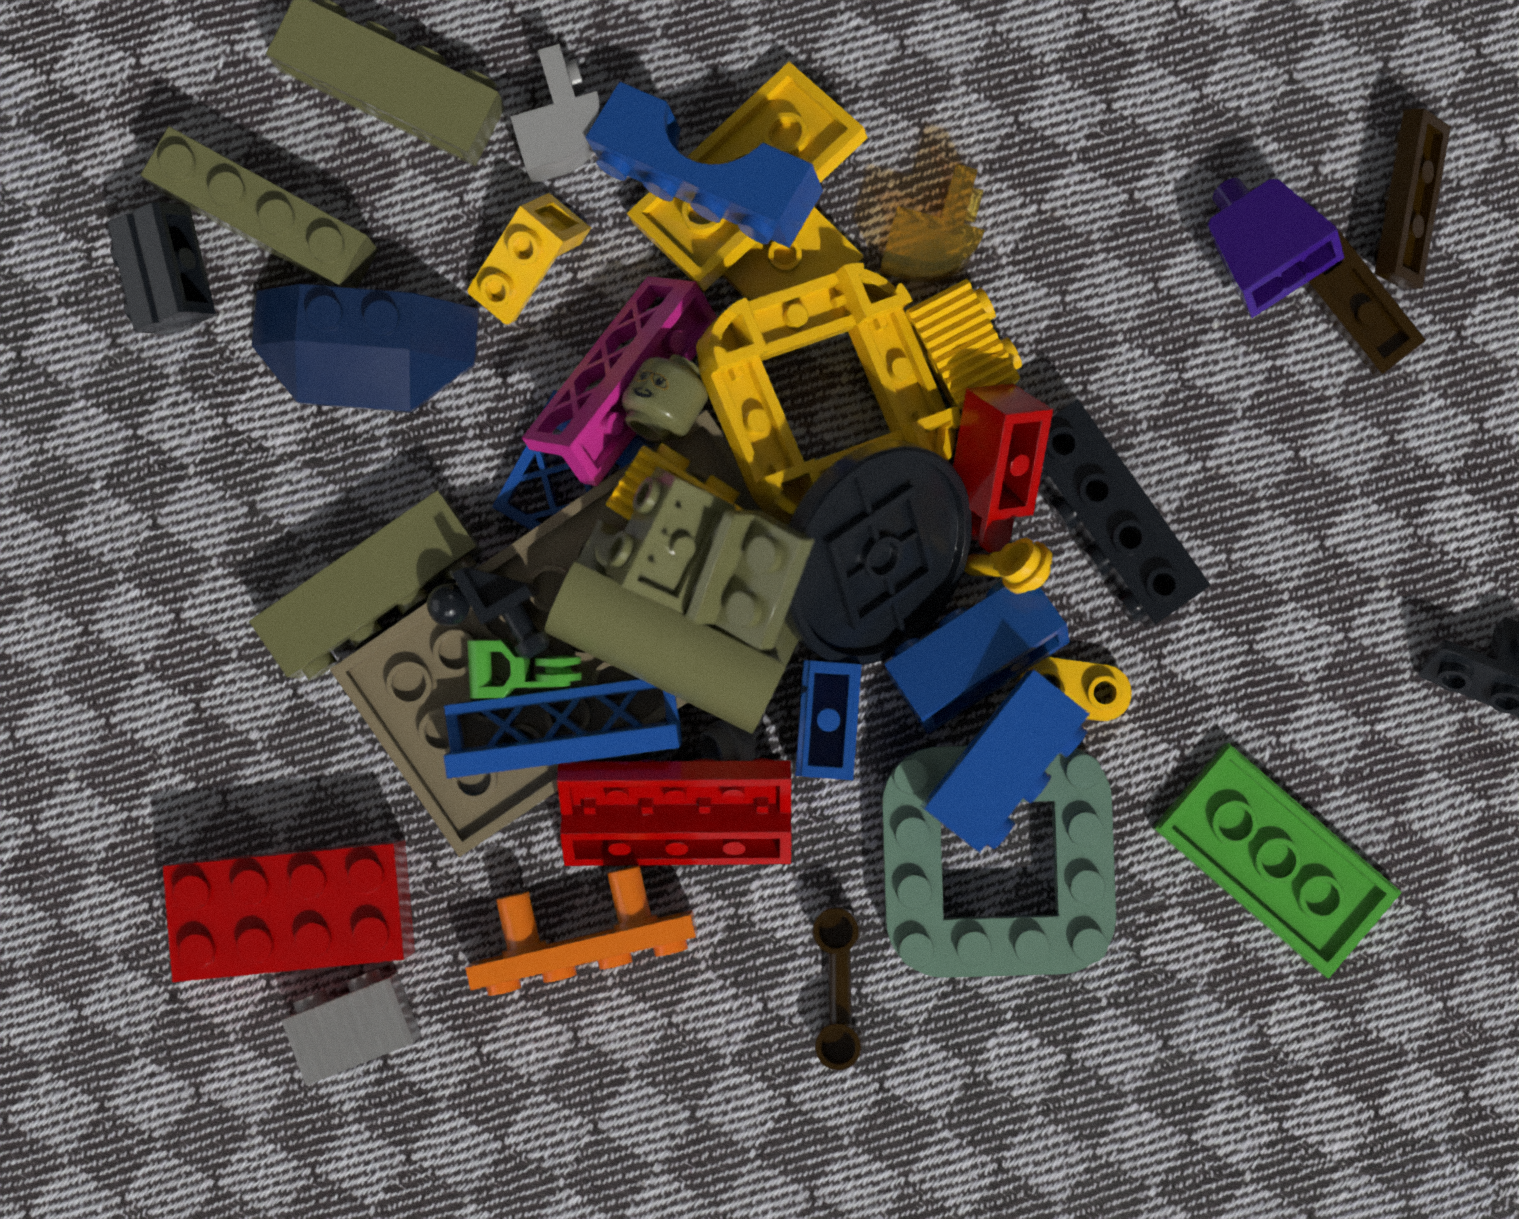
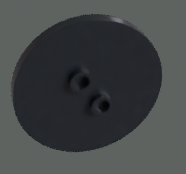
(884, 551)

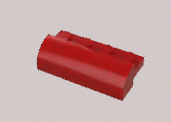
(675, 812)

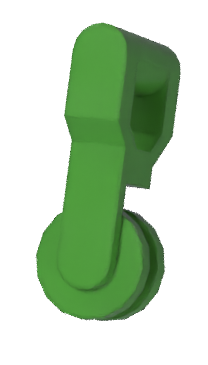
(556, 674)

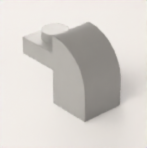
(555, 135)

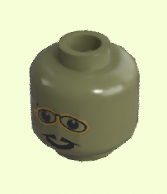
(664, 398)

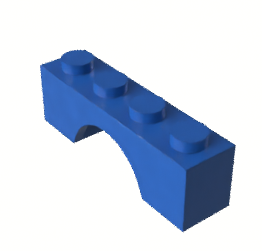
(761, 192)

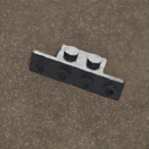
(1477, 676)

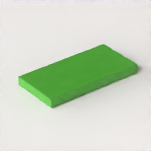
(1276, 860)

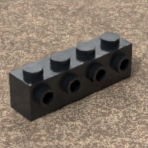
(1116, 520)

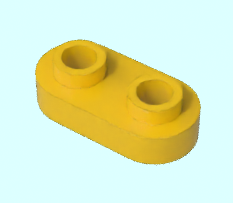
(1079, 680)

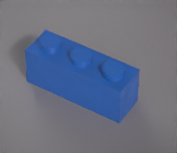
(975, 653)
(1007, 762)

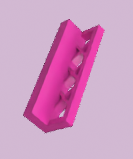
(598, 424)

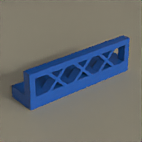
(560, 748)

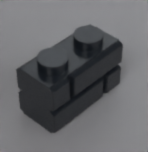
(161, 268)

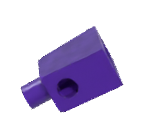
(1270, 241)

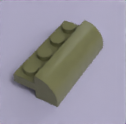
(661, 645)

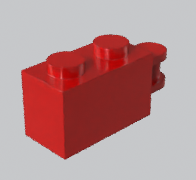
(1001, 458)

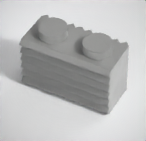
(350, 1027)

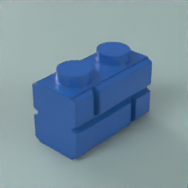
(828, 720)

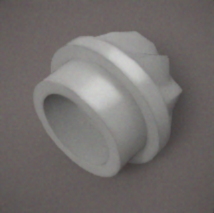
(727, 743)

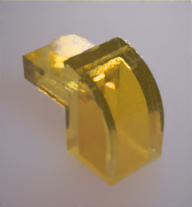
(932, 246)

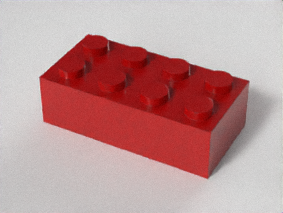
(288, 911)

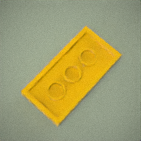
(783, 113)

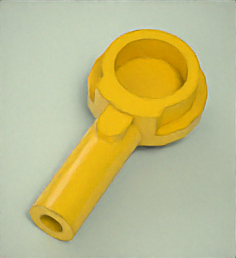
(1021, 565)

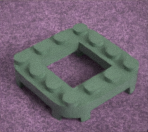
(999, 944)

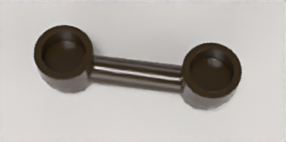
(840, 1040)

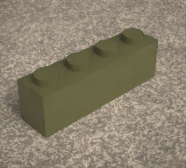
(386, 78)
(259, 211)
(366, 587)

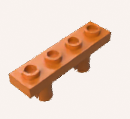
(556, 961)

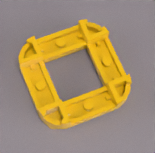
(796, 317)

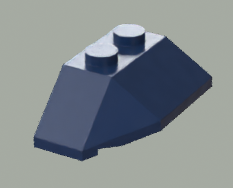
(363, 345)

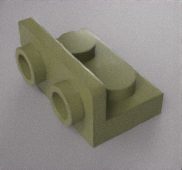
(665, 539)
(749, 576)

